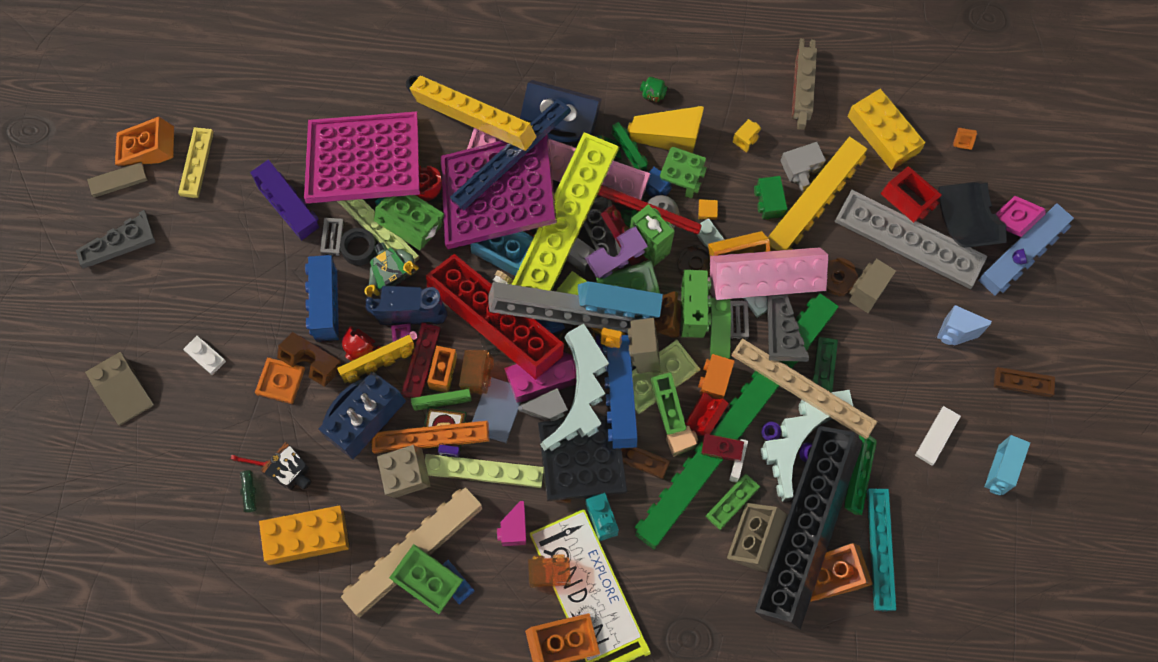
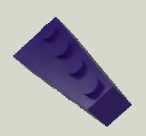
(284, 200)

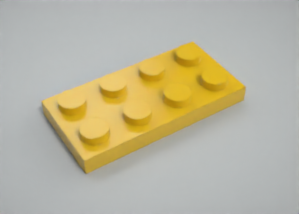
(383, 356)

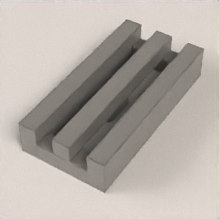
(331, 250)
(738, 334)

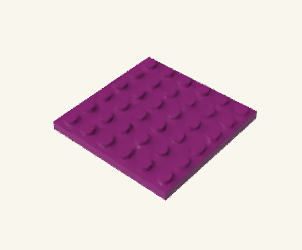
(512, 204)

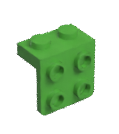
(684, 170)

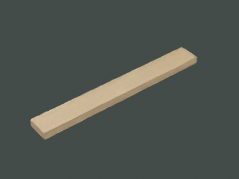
(805, 389)

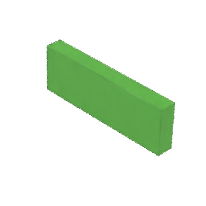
(442, 399)
(732, 501)

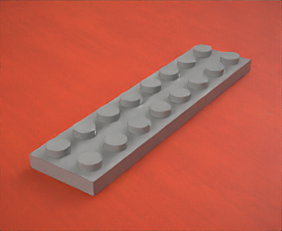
(911, 239)

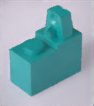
(602, 517)

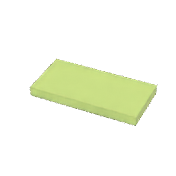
(672, 359)

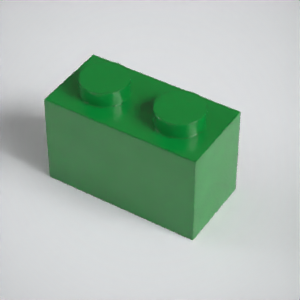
(771, 197)

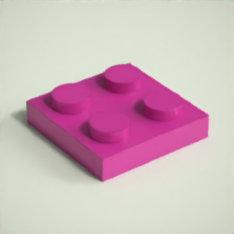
(1020, 215)

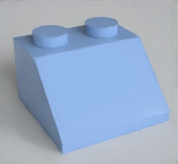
(962, 326)

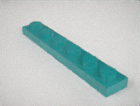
(881, 550)

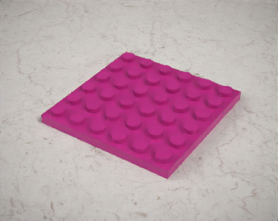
(362, 157)

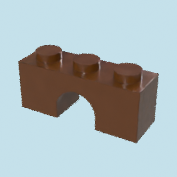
(298, 349)

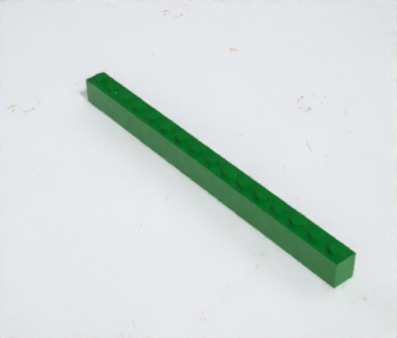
(731, 426)

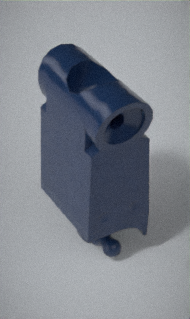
(407, 306)

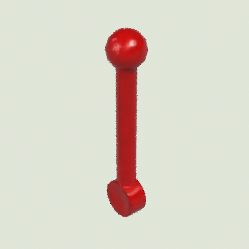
(236, 458)

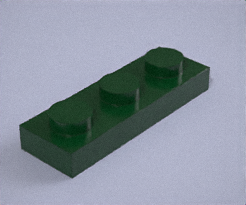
(825, 363)

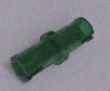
(248, 491)

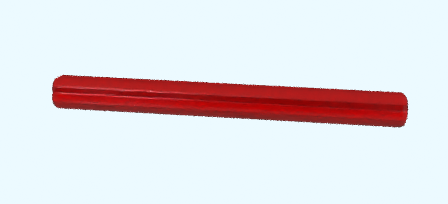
(638, 205)

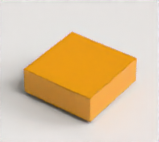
(708, 209)

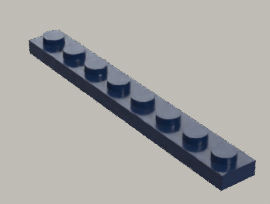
(508, 157)

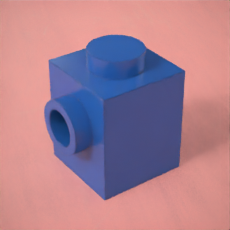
(657, 186)

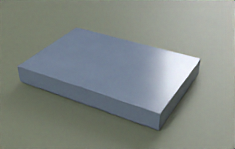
(498, 409)

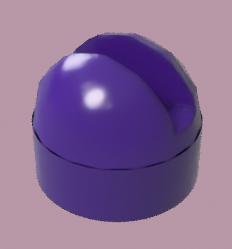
(1019, 257)

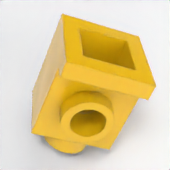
(747, 135)

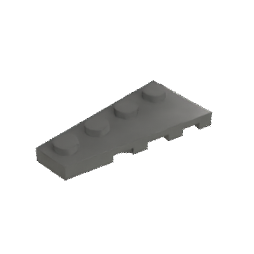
(128, 237)
(783, 331)

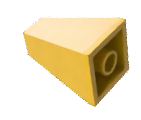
(667, 128)

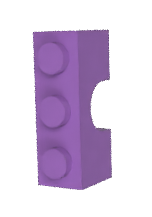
(631, 245)

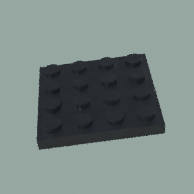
(582, 464)

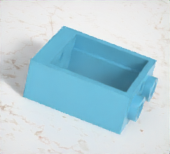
(1007, 465)

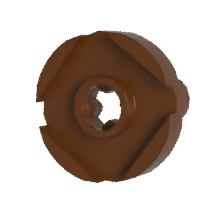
(849, 276)

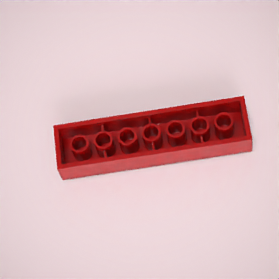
(516, 336)

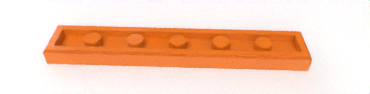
(431, 436)

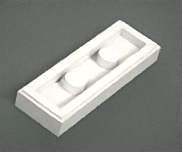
(937, 435)

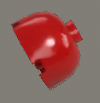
(429, 182)
(357, 344)

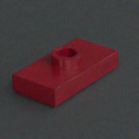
(722, 447)

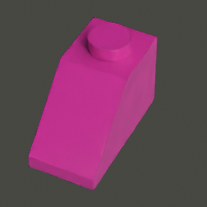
(513, 527)

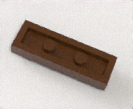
(1024, 382)

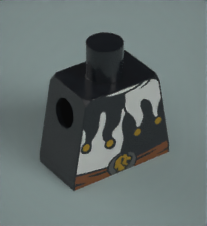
(287, 469)

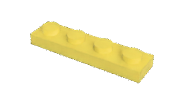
(196, 162)

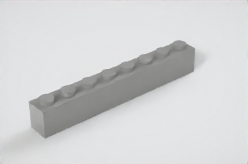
(551, 307)

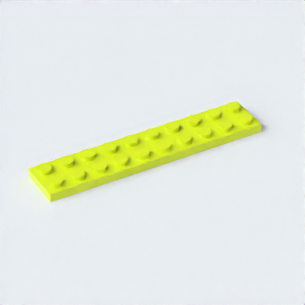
(572, 204)

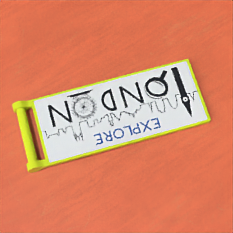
(592, 585)

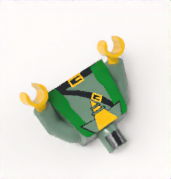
(389, 268)

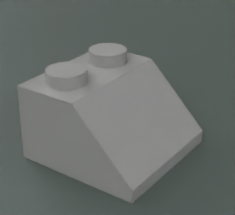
(546, 406)

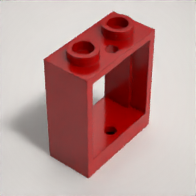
(904, 202)

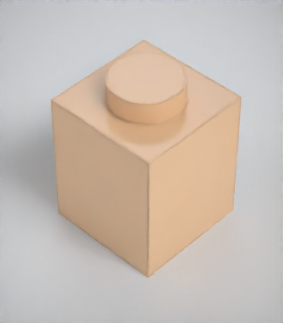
(682, 441)

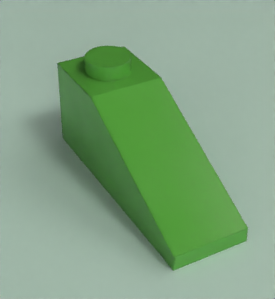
(720, 327)
(668, 403)

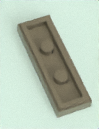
(117, 179)

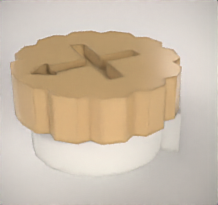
(501, 277)

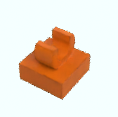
(965, 138)

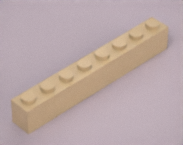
(428, 537)

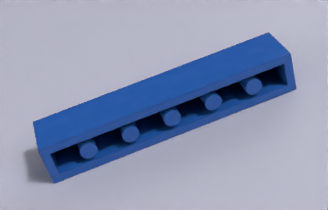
(620, 396)

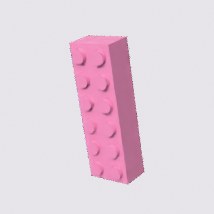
(768, 273)

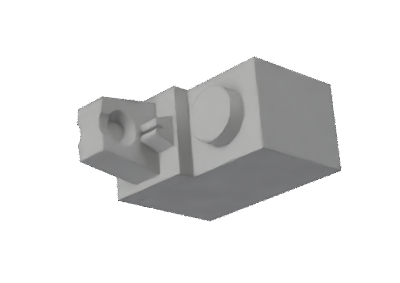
(801, 162)

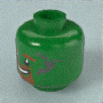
(653, 89)

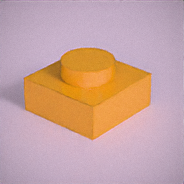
(611, 338)

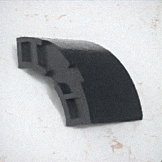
(968, 215)

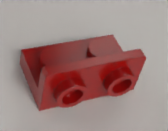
(705, 414)

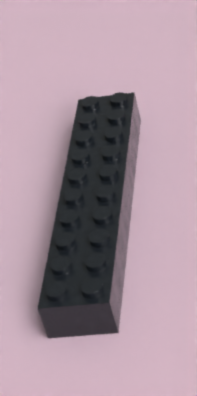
(809, 527)

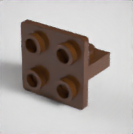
(670, 315)

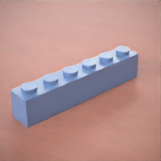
(1034, 244)

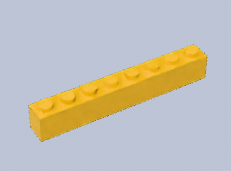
(473, 113)
(817, 195)

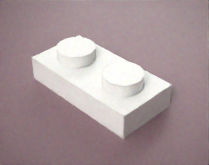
(204, 355)

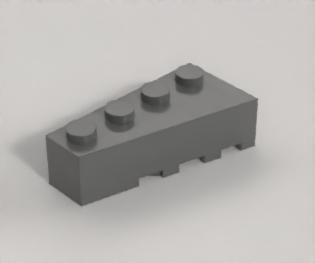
(598, 231)

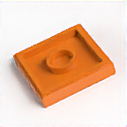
(279, 381)

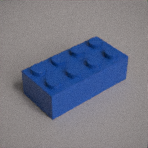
(323, 298)

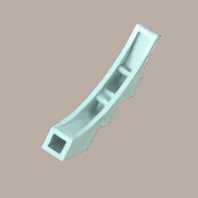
(588, 361)
(794, 430)

